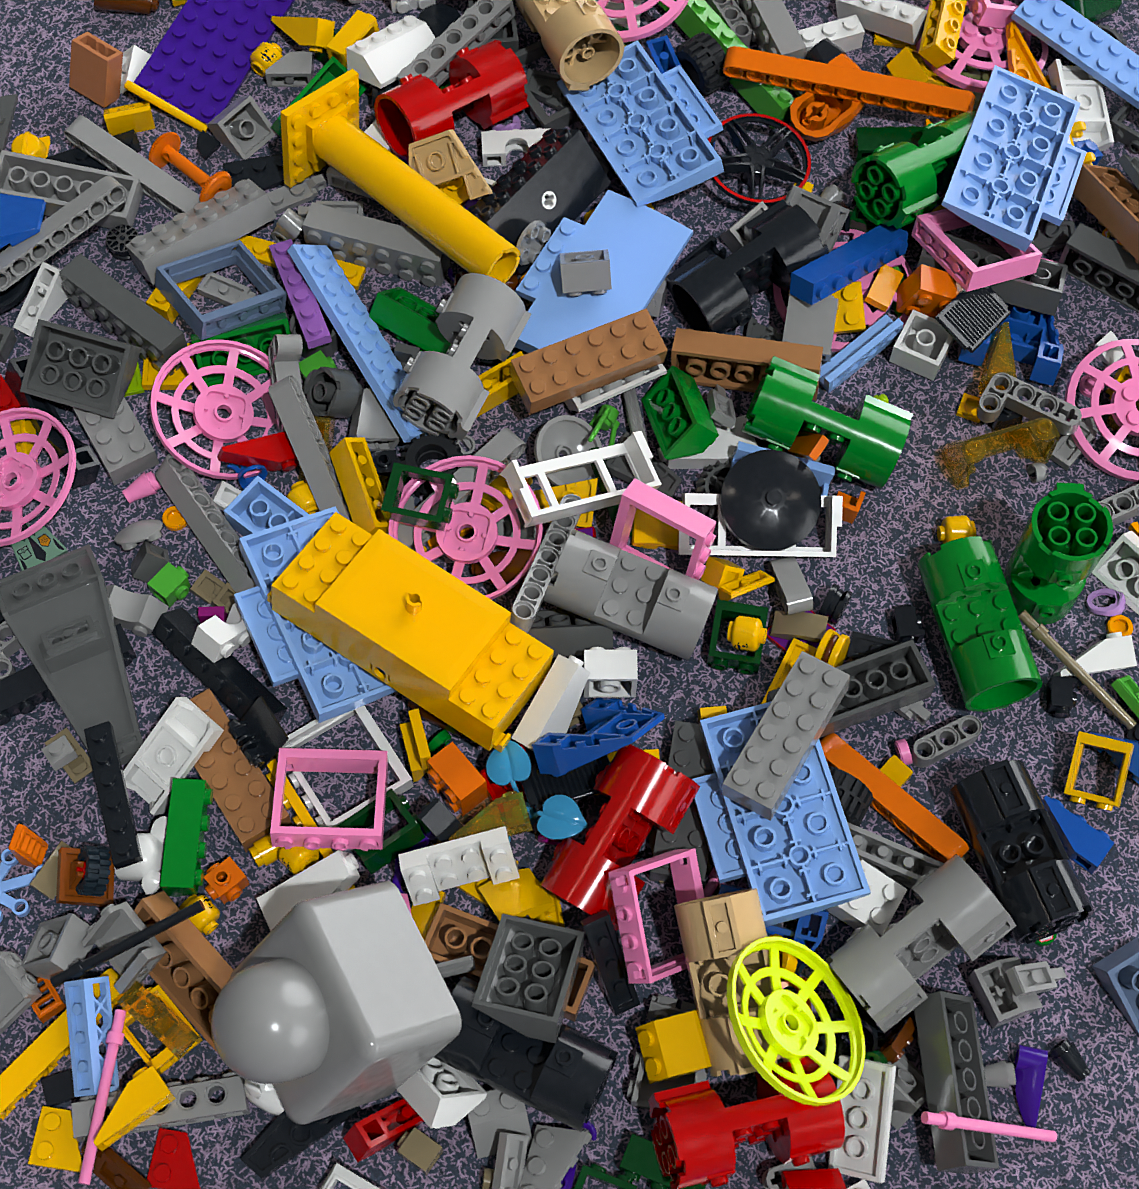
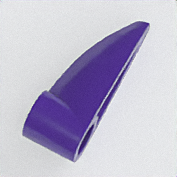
(1029, 1075)

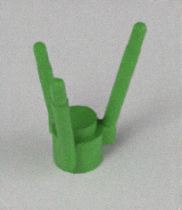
(604, 420)

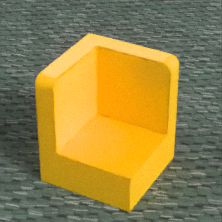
(721, 571)

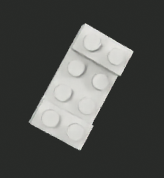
(1088, 91)
(170, 752)
(458, 863)

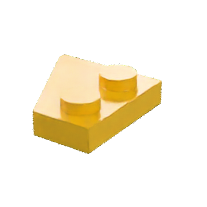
(54, 1141)

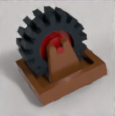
(85, 876)

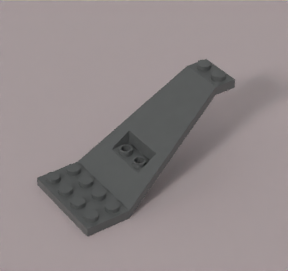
(72, 640)

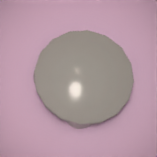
(532, 241)
(138, 532)

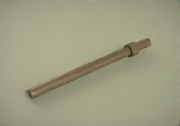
(1040, 632)

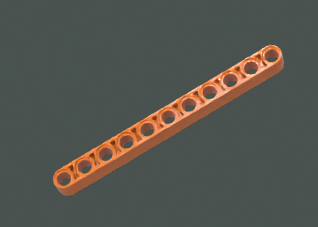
(846, 83)

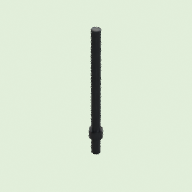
(79, 968)

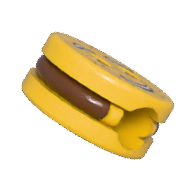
(833, 648)

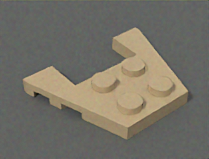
(446, 159)

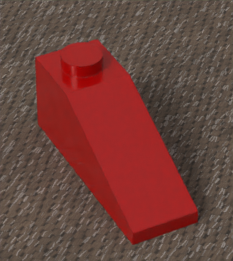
(270, 451)
(381, 1129)

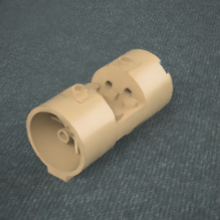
(576, 38)
(712, 936)

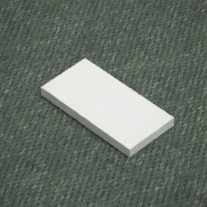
(867, 1122)

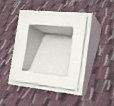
(1111, 355)
(224, 494)

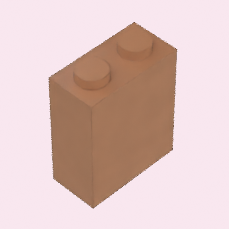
(95, 69)

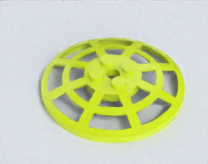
(803, 1030)

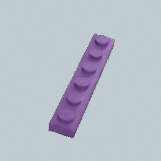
(300, 296)

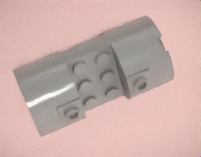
(479, 321)
(630, 594)
(952, 914)

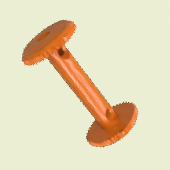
(166, 150)

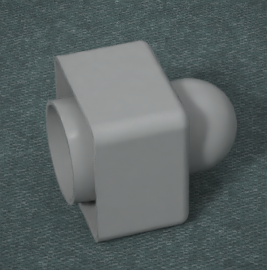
(336, 1004)

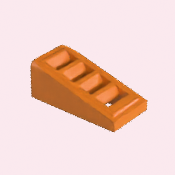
(27, 847)
(51, 1009)

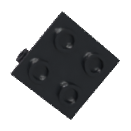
(258, 734)

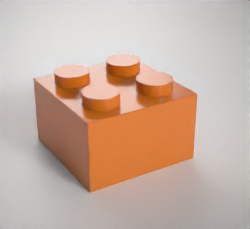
(926, 291)
(456, 779)

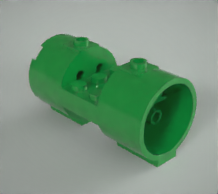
(904, 178)
(867, 441)
(1057, 552)
(979, 624)

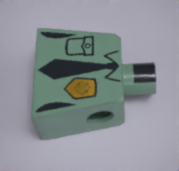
(37, 548)

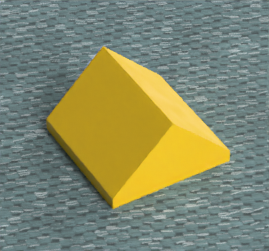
(129, 117)

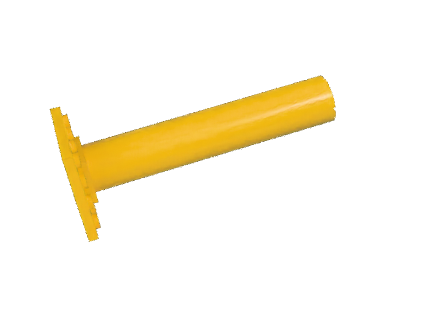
(327, 131)

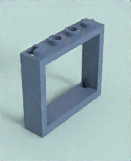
(268, 303)

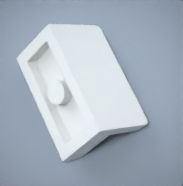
(132, 64)

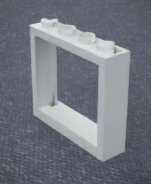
(314, 729)

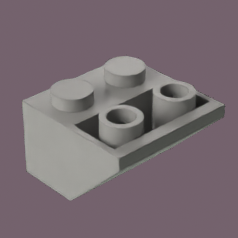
(997, 996)

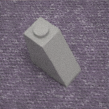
(373, 423)

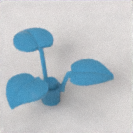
(560, 813)

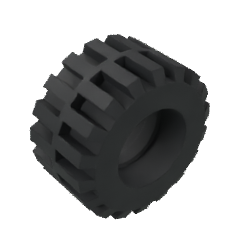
(703, 62)
(425, 449)
(853, 795)

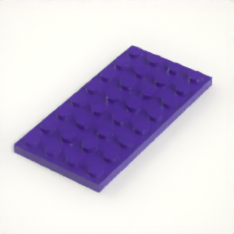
(209, 53)

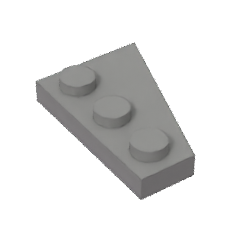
(551, 1156)

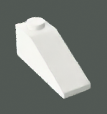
(42, 300)
(1106, 655)

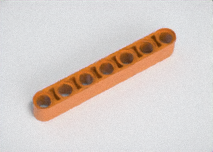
(896, 803)

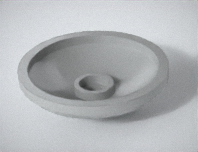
(568, 436)

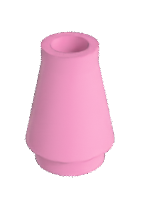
(142, 487)

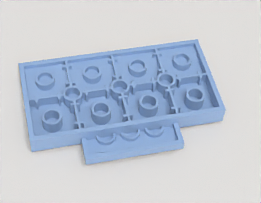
(649, 127)
(1016, 160)
(640, 252)
(287, 651)
(797, 859)

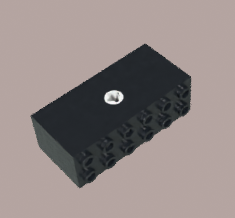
(548, 183)

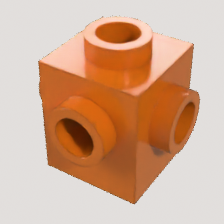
(225, 881)

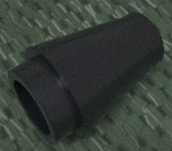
(1070, 1059)

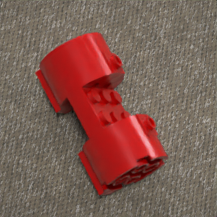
(483, 84)
(641, 795)
(699, 1136)

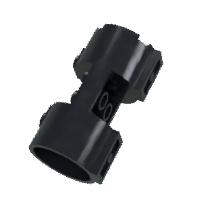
(717, 291)
(1020, 850)
(550, 1077)

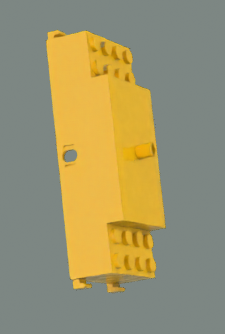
(417, 625)

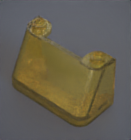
(1030, 439)

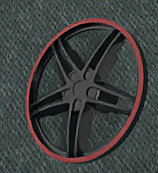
(757, 161)

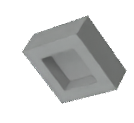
(59, 753)

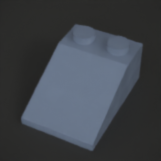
(1121, 980)

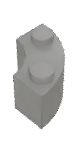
(135, 610)

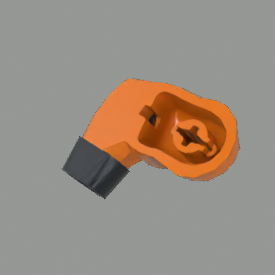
(822, 116)

